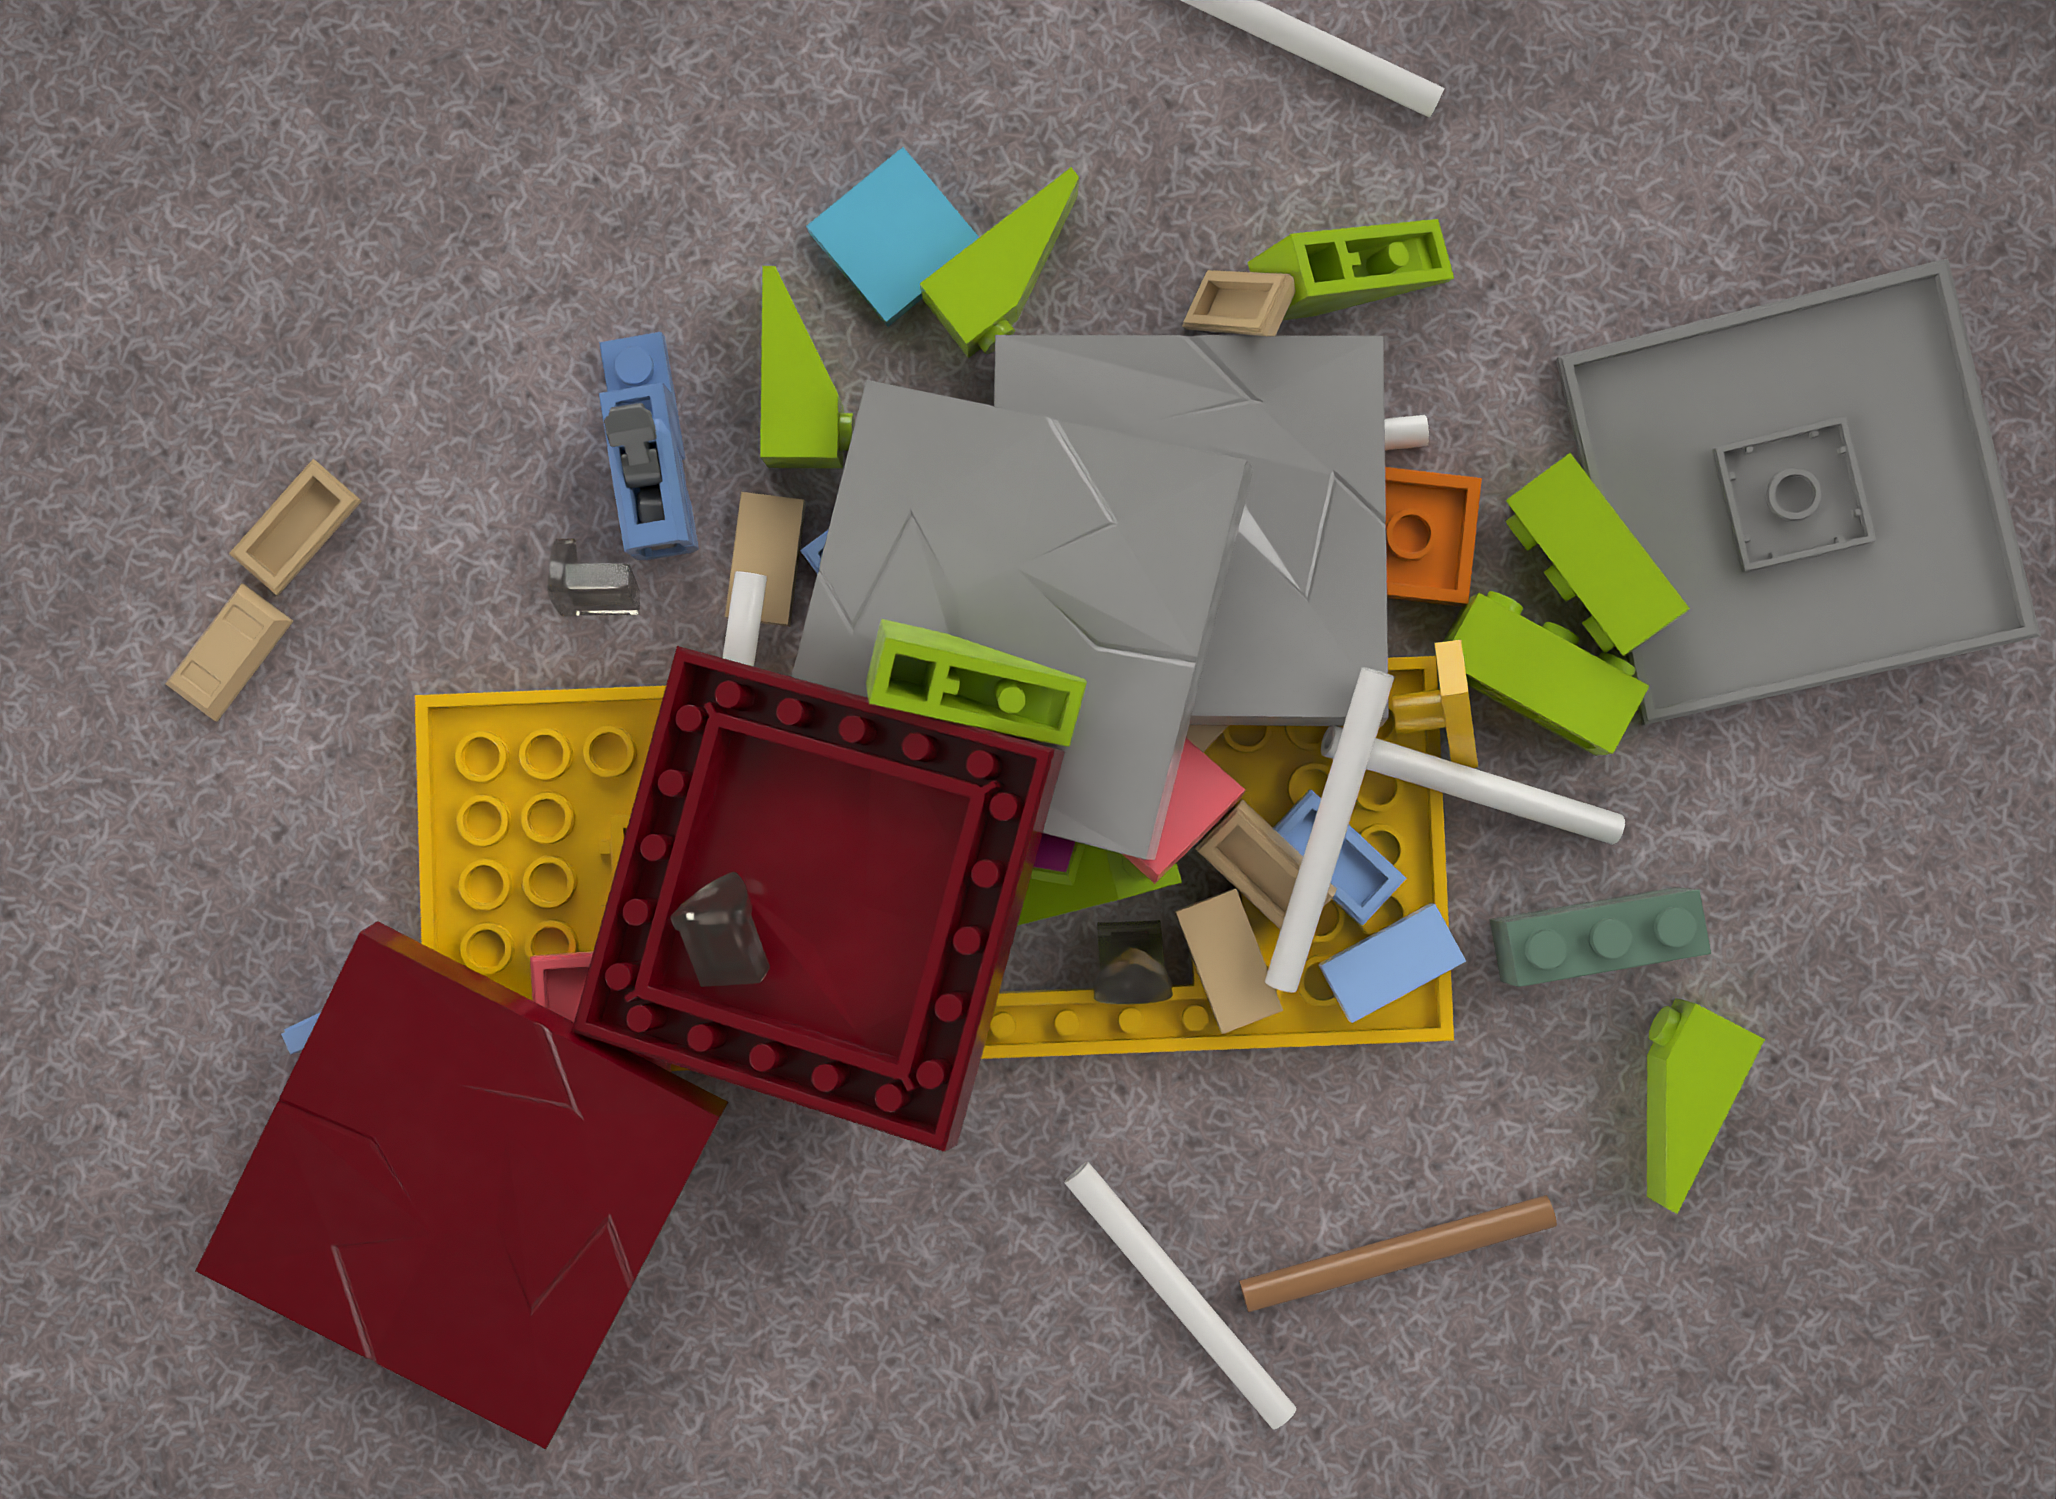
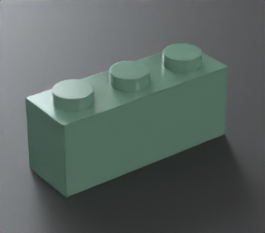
(1600, 936)

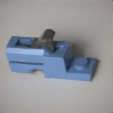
(646, 448)

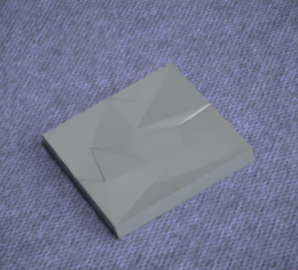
(1311, 543)
(1049, 549)

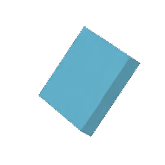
(891, 234)

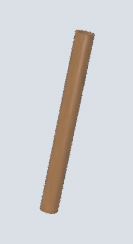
(1398, 1253)

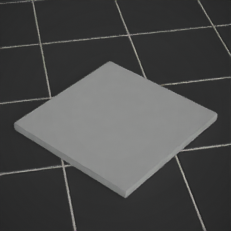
(1805, 489)

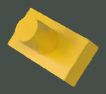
(1442, 707)

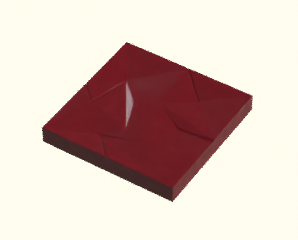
(877, 877)
(459, 1184)

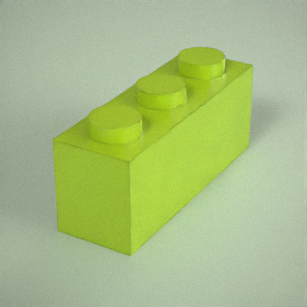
(1594, 557)
(1546, 674)

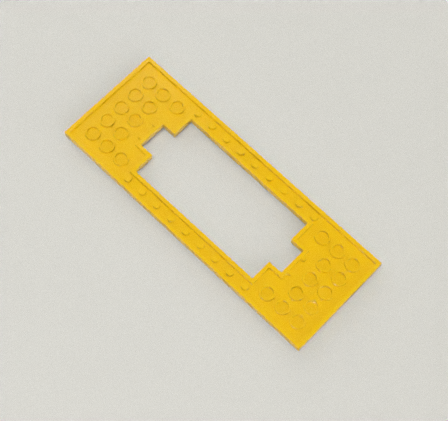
(538, 786)

